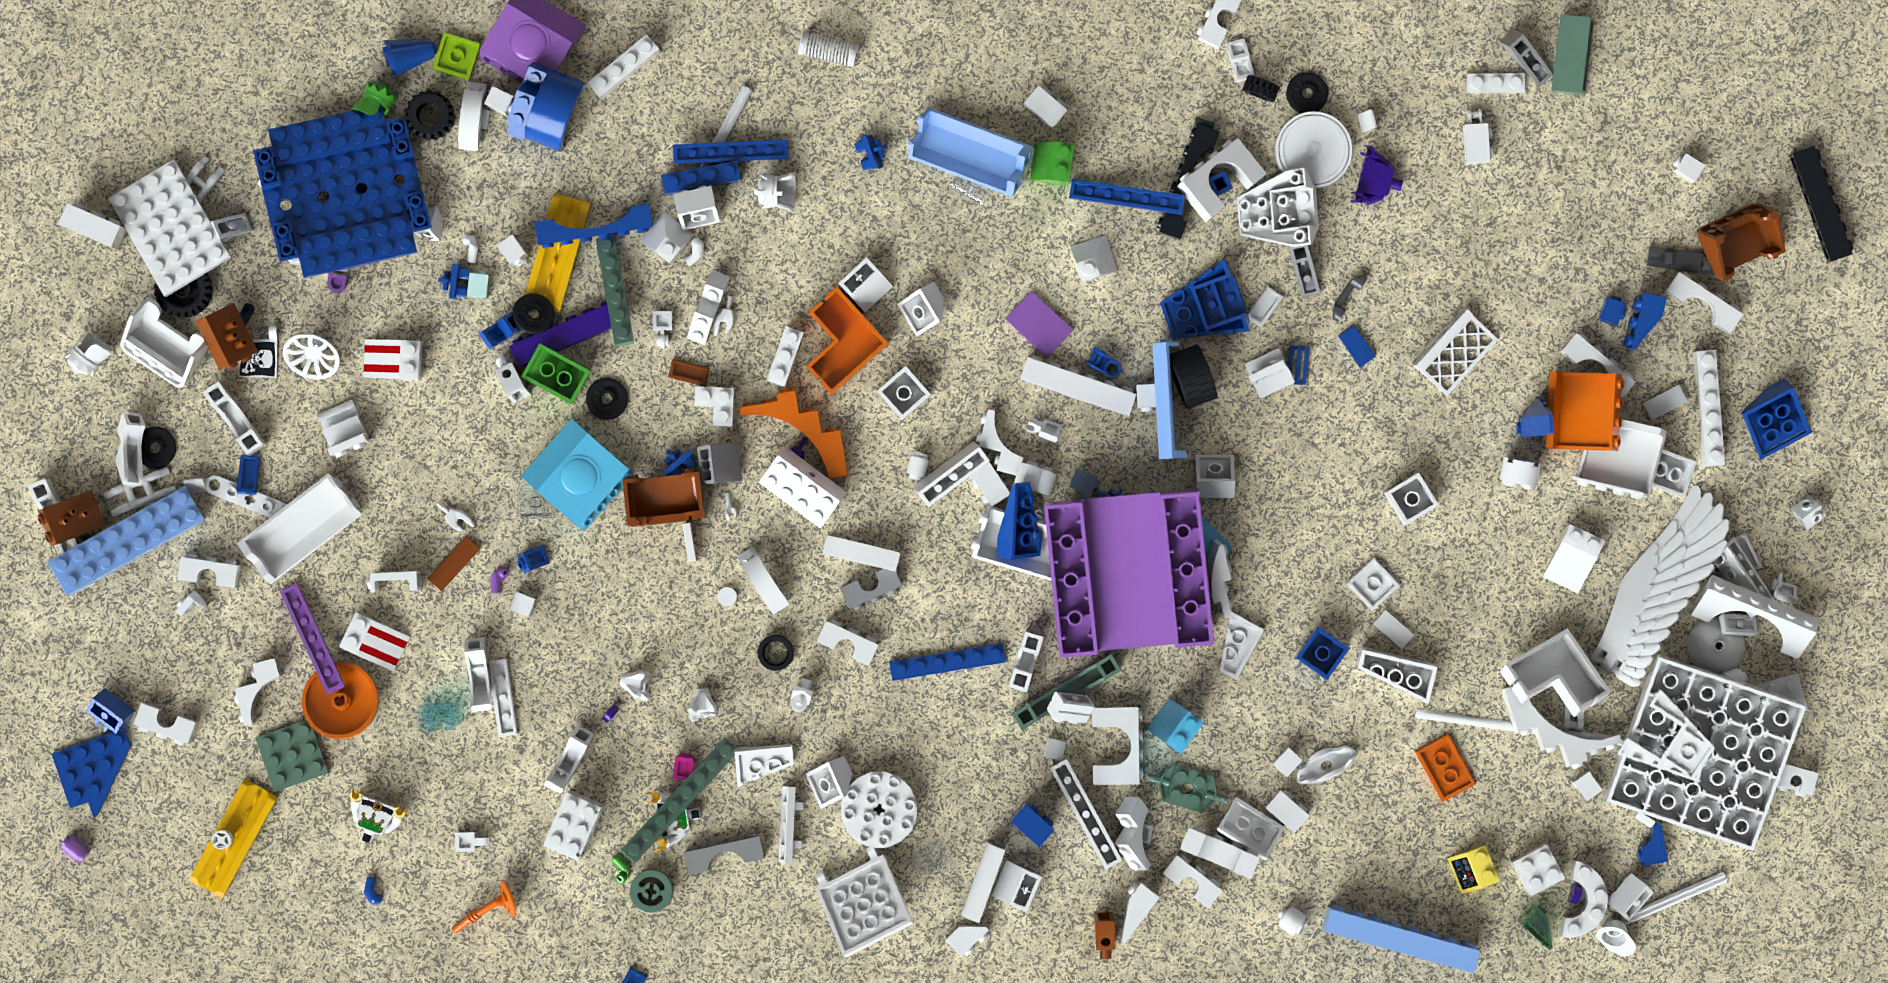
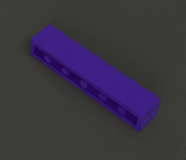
(563, 335)

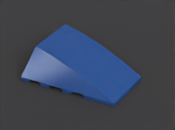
(1207, 305)

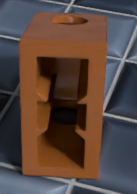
(1104, 929)

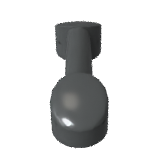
(1338, 310)

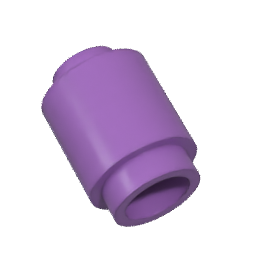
(74, 848)

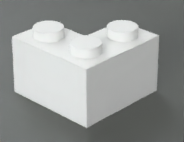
(721, 399)

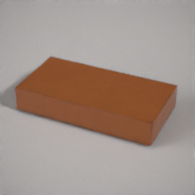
(688, 372)

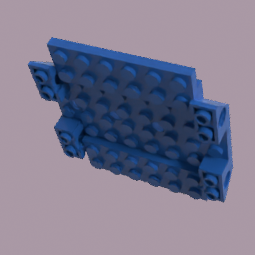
(334, 158)

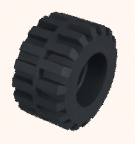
(444, 123)

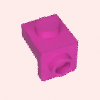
(683, 766)

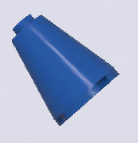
(407, 54)

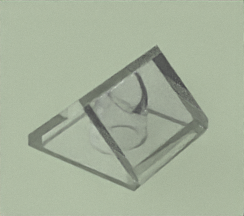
(971, 190)
(533, 505)

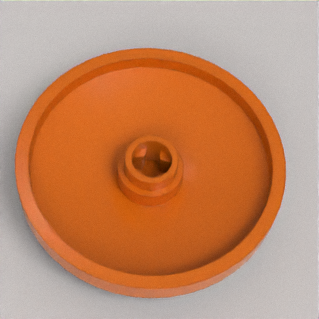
(345, 710)

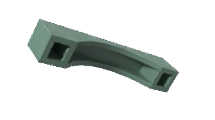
(1076, 684)

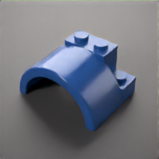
(544, 111)

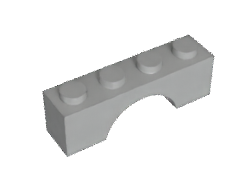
(748, 849)

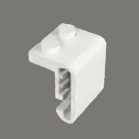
(343, 429)

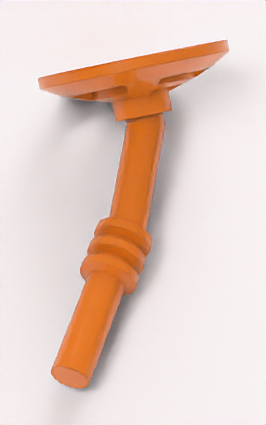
(504, 899)

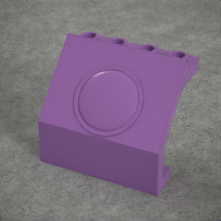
(528, 34)

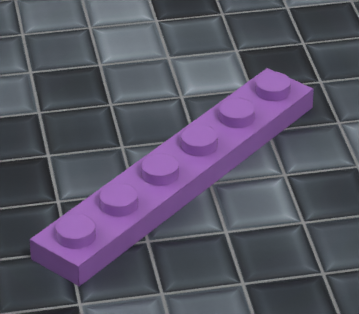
(312, 638)

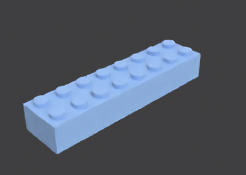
(125, 541)
(1401, 939)

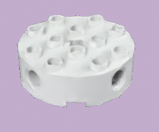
(890, 825)

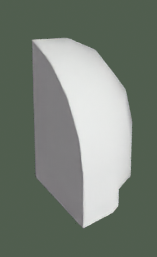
(436, 224)

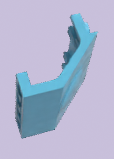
(577, 475)

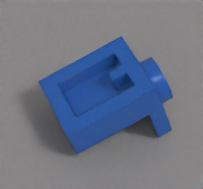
(533, 559)

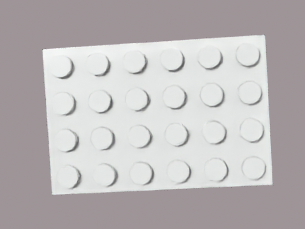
(169, 228)

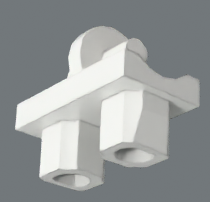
(801, 695)

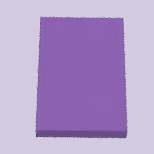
(1039, 324)

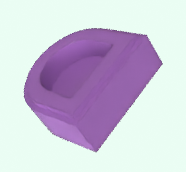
(337, 282)

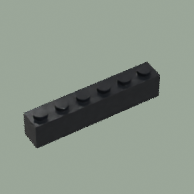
(1821, 204)

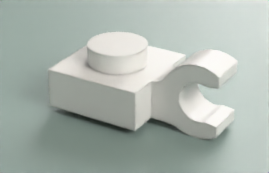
(1047, 429)
(467, 841)

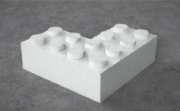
(1557, 664)

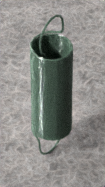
(1204, 122)

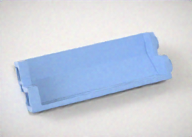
(970, 151)
(1164, 401)

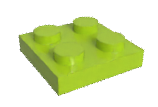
(456, 56)

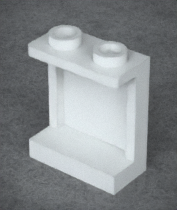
(414, 578)

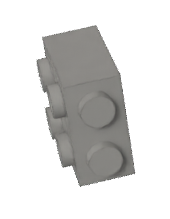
(719, 463)

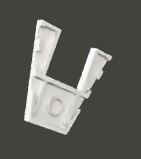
(1686, 751)

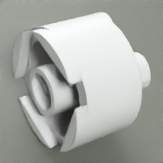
(1520, 472)

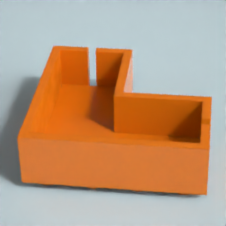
(853, 341)

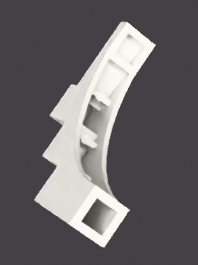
(1573, 749)

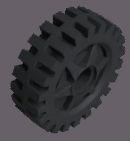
(191, 302)

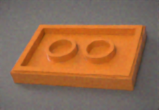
(1445, 767)

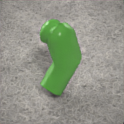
(623, 869)

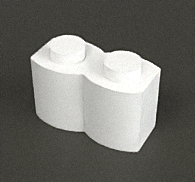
(1041, 478)

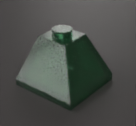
(1537, 924)

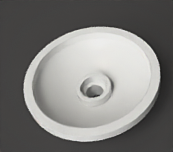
(1704, 653)

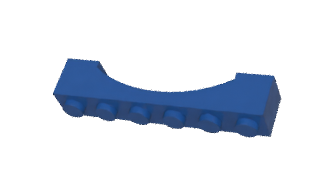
(550, 232)

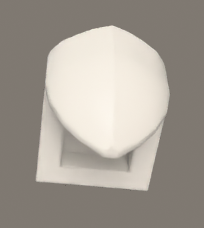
(186, 604)

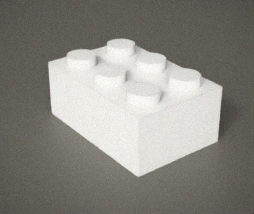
(93, 225)

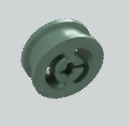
(635, 888)

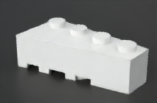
(1414, 675)

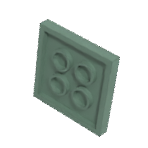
(292, 755)

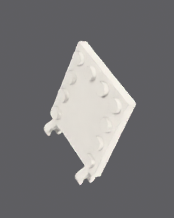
(863, 904)

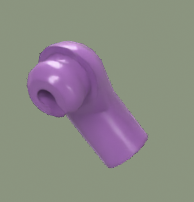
(497, 577)

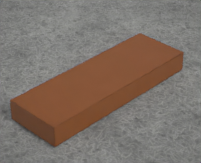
(453, 563)

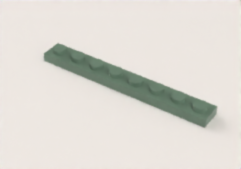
(679, 801)

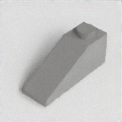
(1526, 56)
(1305, 270)

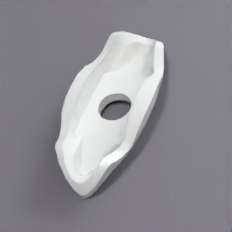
(1338, 757)

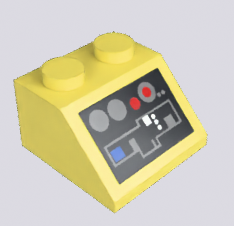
(1473, 869)

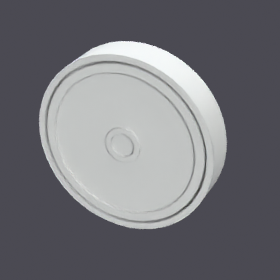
(1314, 143)

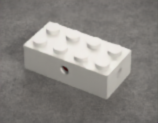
(803, 487)

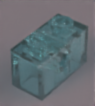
(428, 712)

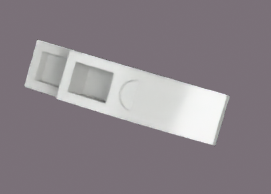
(1219, 572)

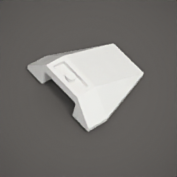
(1281, 210)

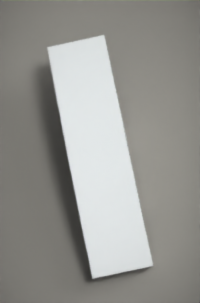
(861, 553)

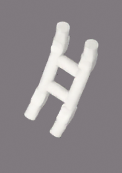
(205, 186)
(151, 495)

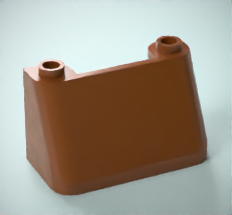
(1741, 238)
(663, 499)

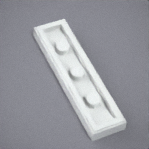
(503, 697)

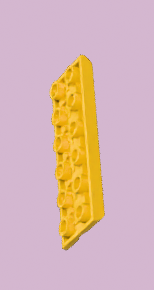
(555, 264)
(244, 821)

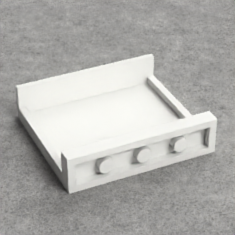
(1629, 468)

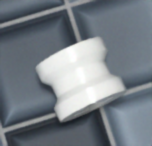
(218, 839)

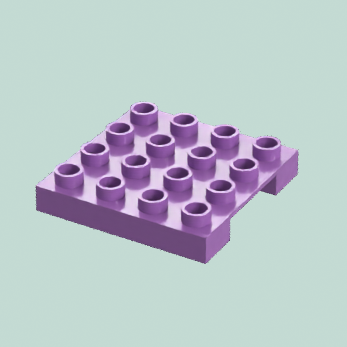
(1129, 572)

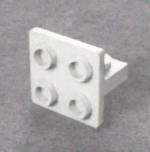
(1269, 373)

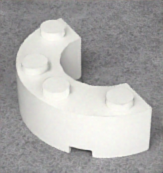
(1220, 852)
(1593, 907)

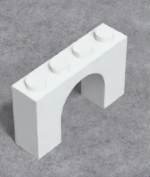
(1232, 157)
(1128, 770)

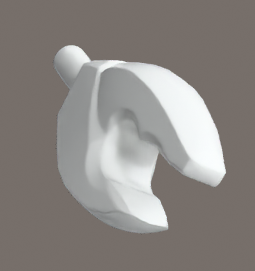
(724, 315)
(453, 515)

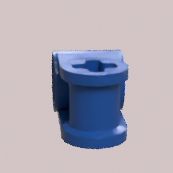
(1102, 363)

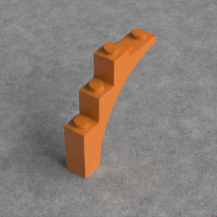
(786, 409)

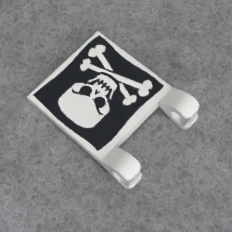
(265, 360)

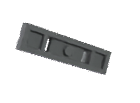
(1678, 260)

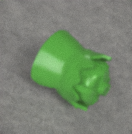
(374, 96)

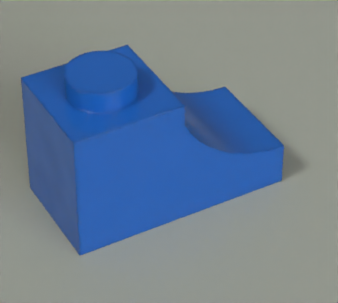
(1654, 848)

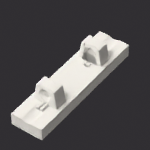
(788, 808)

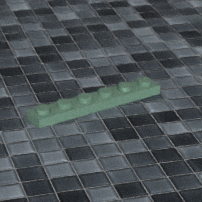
(615, 291)

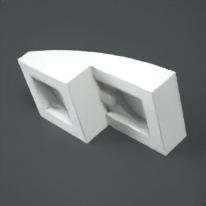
(1239, 59)
(1665, 402)

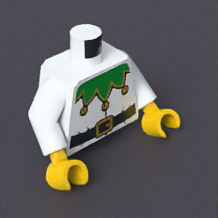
(374, 815)
(679, 827)

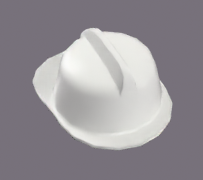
(1616, 938)

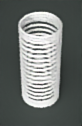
(852, 51)

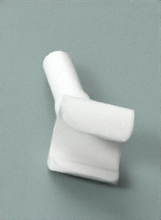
(730, 509)

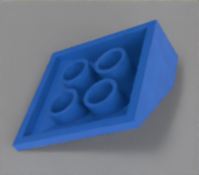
(1775, 418)

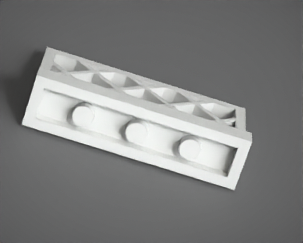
(1442, 341)

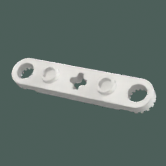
(228, 490)

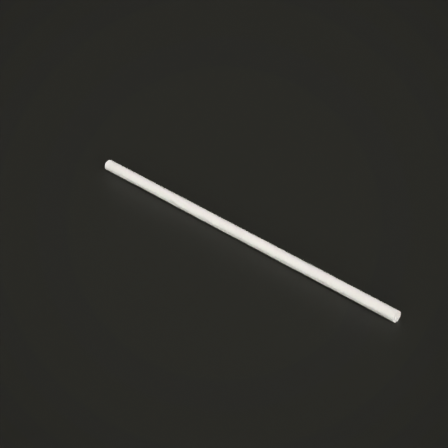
(1496, 724)

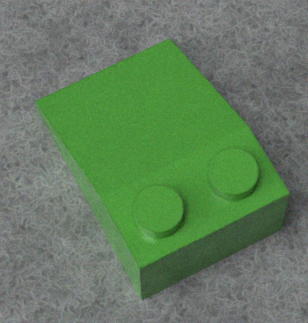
(556, 373)

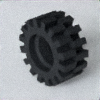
(1261, 88)

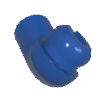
(370, 893)

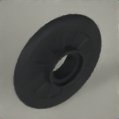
(1310, 81)
(529, 324)
(618, 394)
(167, 447)

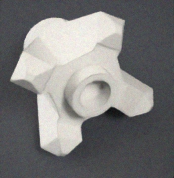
(636, 684)
(701, 705)

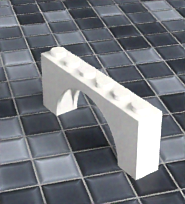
(1723, 596)

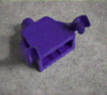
(1375, 178)

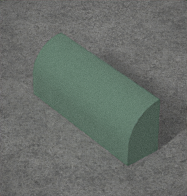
(1573, 55)

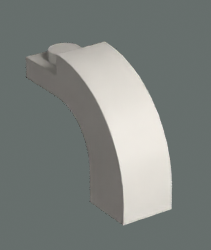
(471, 116)
(762, 580)
(569, 760)

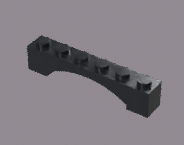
(1202, 140)

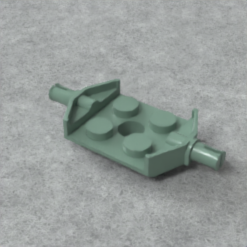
(1203, 792)

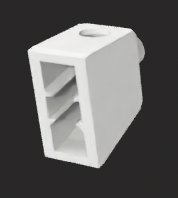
(513, 383)

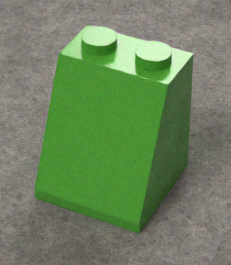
(1052, 163)

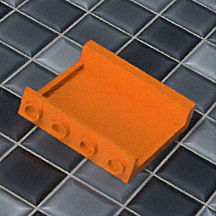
(1585, 411)

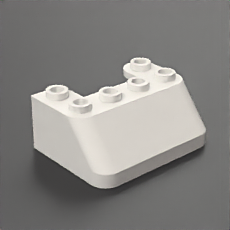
(162, 346)

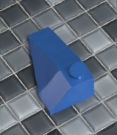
(1536, 420)
(1018, 530)

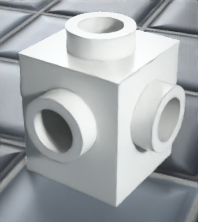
(1809, 512)

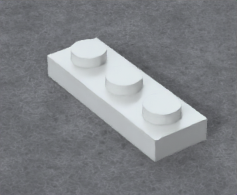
(1496, 83)

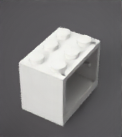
(573, 825)

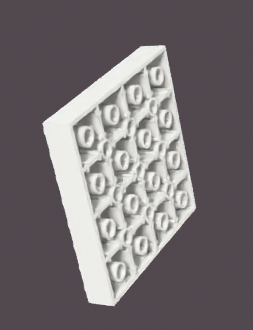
(1738, 781)

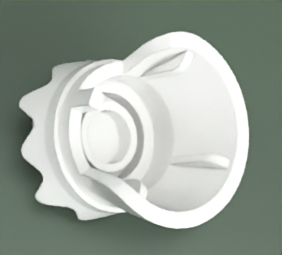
(777, 191)
(88, 354)

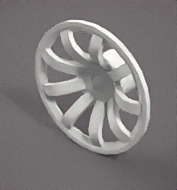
(313, 352)

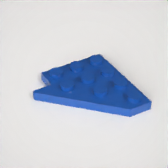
(91, 769)

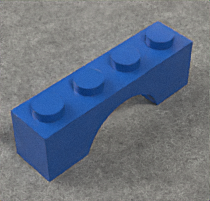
(705, 176)

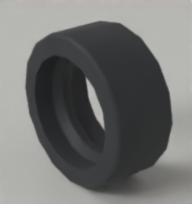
(761, 654)

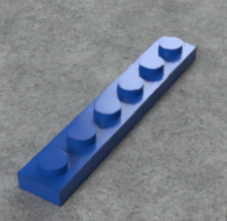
(730, 151)
(1127, 197)
(947, 662)

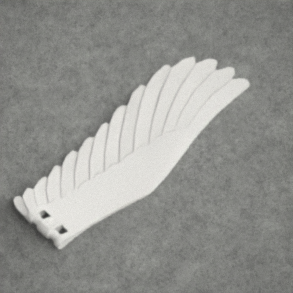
(1660, 586)

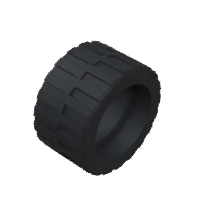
(1192, 376)

